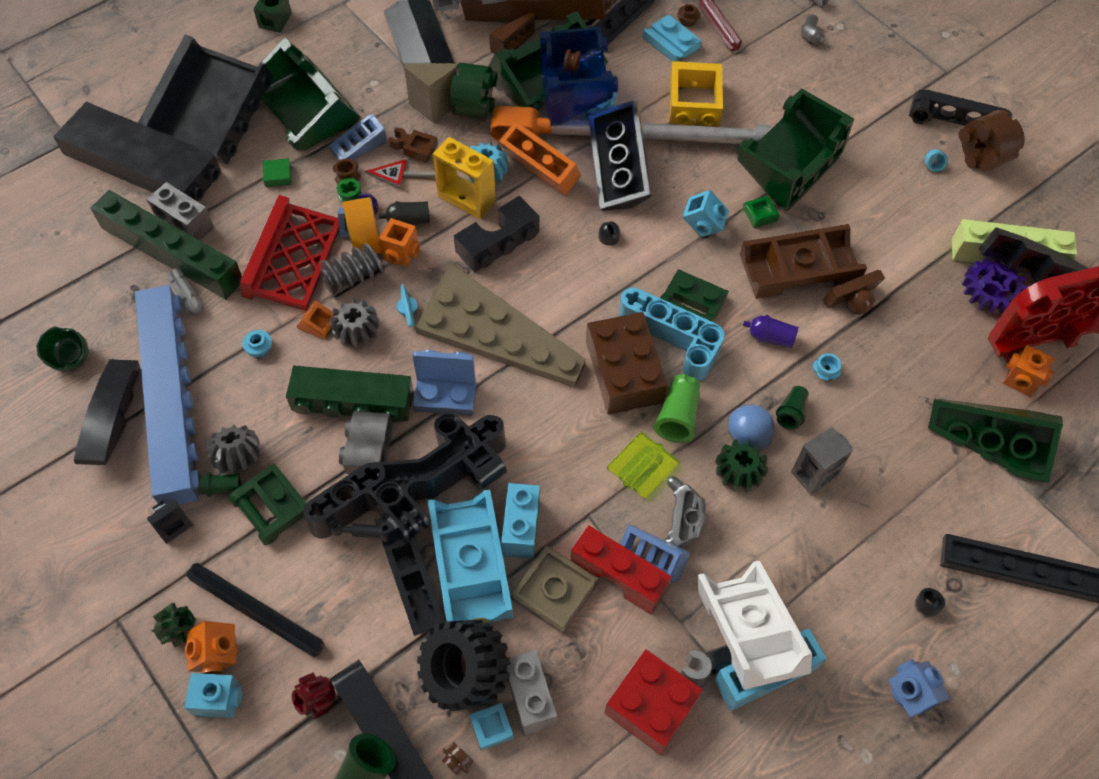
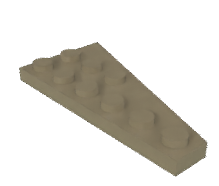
(484, 324)

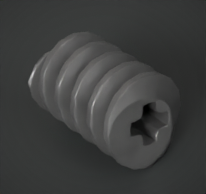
(350, 267)

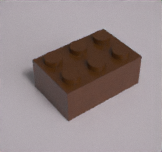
(626, 363)

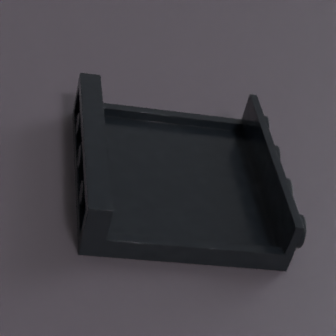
(206, 99)

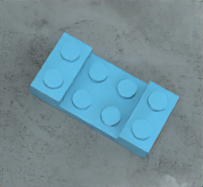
(470, 560)

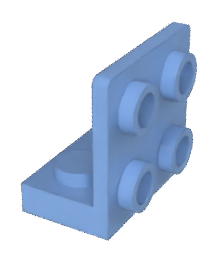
(444, 382)

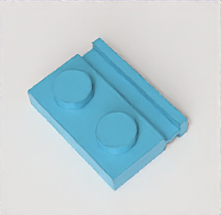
(672, 38)

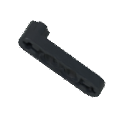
(924, 108)

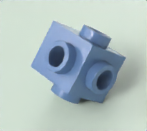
(918, 687)

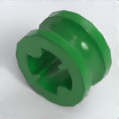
(346, 186)

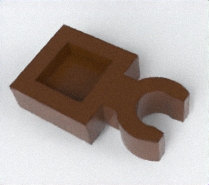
(417, 145)

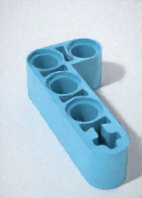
(668, 329)

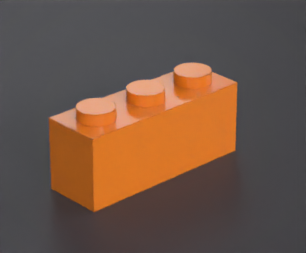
(540, 158)

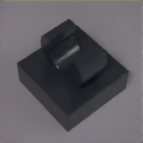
(169, 520)

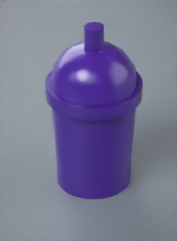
(772, 331)

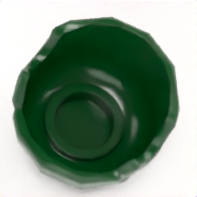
(62, 349)

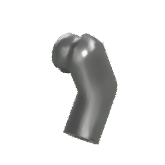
(811, 32)

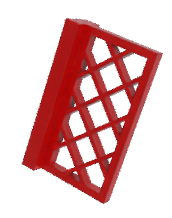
(266, 252)

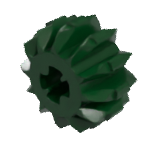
(746, 476)

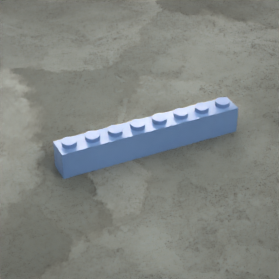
(166, 396)

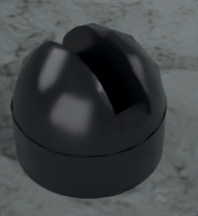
(604, 236)
(932, 595)

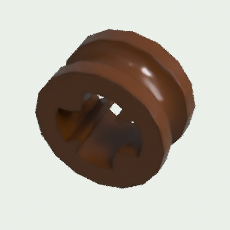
(572, 61)

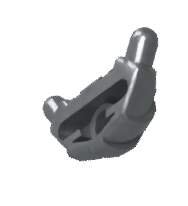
(687, 515)

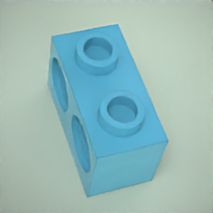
(520, 521)

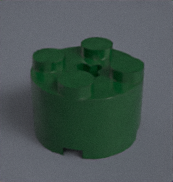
(473, 90)

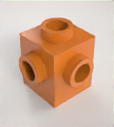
(399, 242)
(1029, 370)
(211, 647)

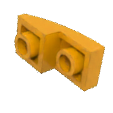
(362, 223)

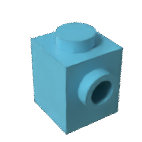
(213, 695)

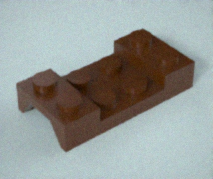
(800, 260)

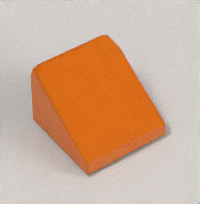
(316, 320)

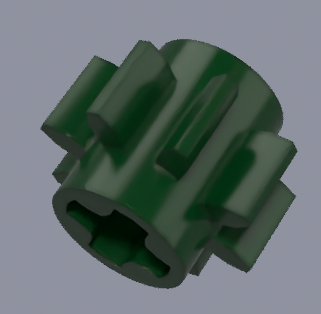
(173, 624)

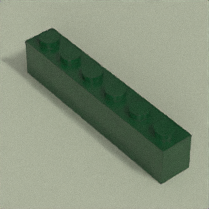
(167, 244)

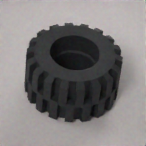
(442, 664)

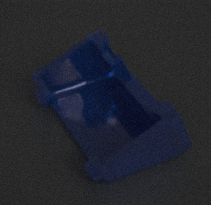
(568, 93)

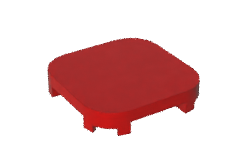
(1048, 312)

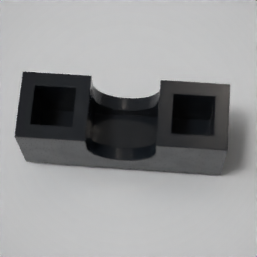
(482, 247)

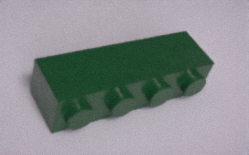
(345, 391)

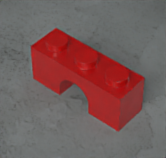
(639, 579)

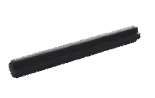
(255, 609)

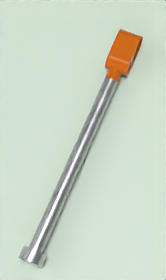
(505, 116)

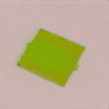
(643, 465)

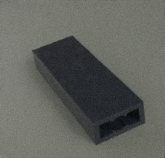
(136, 152)

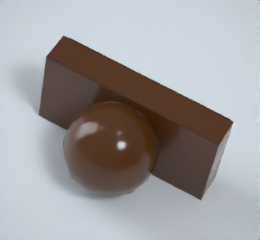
(856, 293)

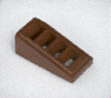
(512, 34)

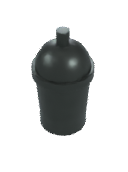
(408, 212)

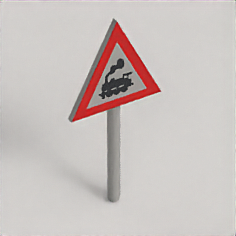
(395, 172)

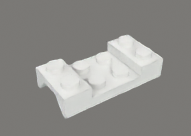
(756, 628)

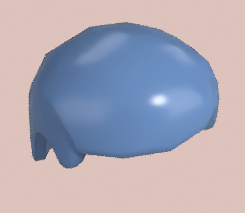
(753, 424)

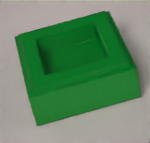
(277, 172)
(761, 211)

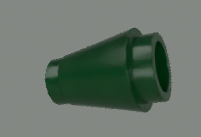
(793, 409)

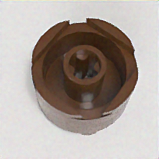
(991, 140)

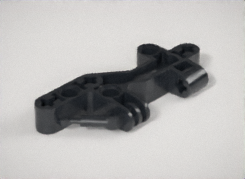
(460, 453)

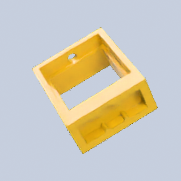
(695, 76)
(451, 187)

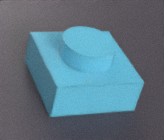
(491, 726)

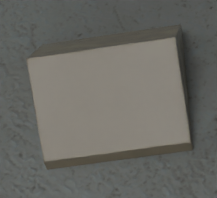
(430, 87)

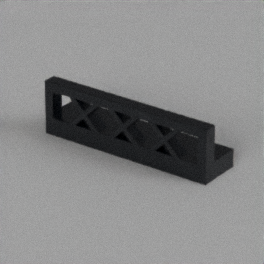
(619, 17)

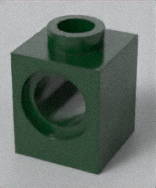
(272, 14)

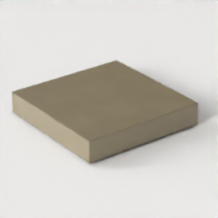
(554, 589)

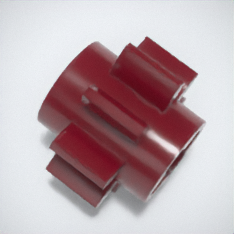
(313, 695)

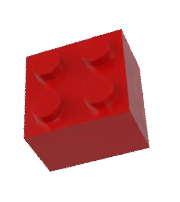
(652, 701)

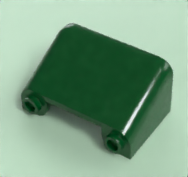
(521, 68)
(305, 98)
(797, 148)

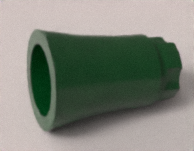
(367, 758)

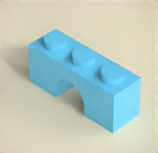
(736, 696)

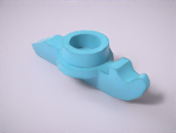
(407, 306)

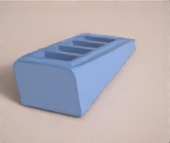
(368, 128)
(680, 555)

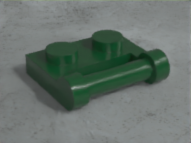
(695, 293)
(278, 497)

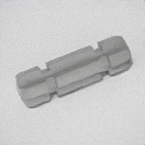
(185, 291)

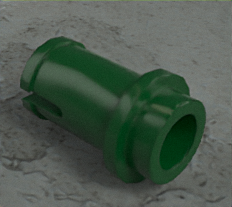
(216, 484)

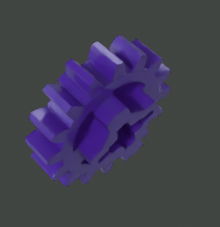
(994, 285)

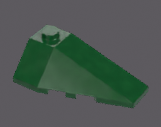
(1011, 437)

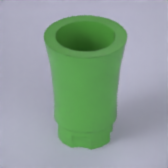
(679, 411)

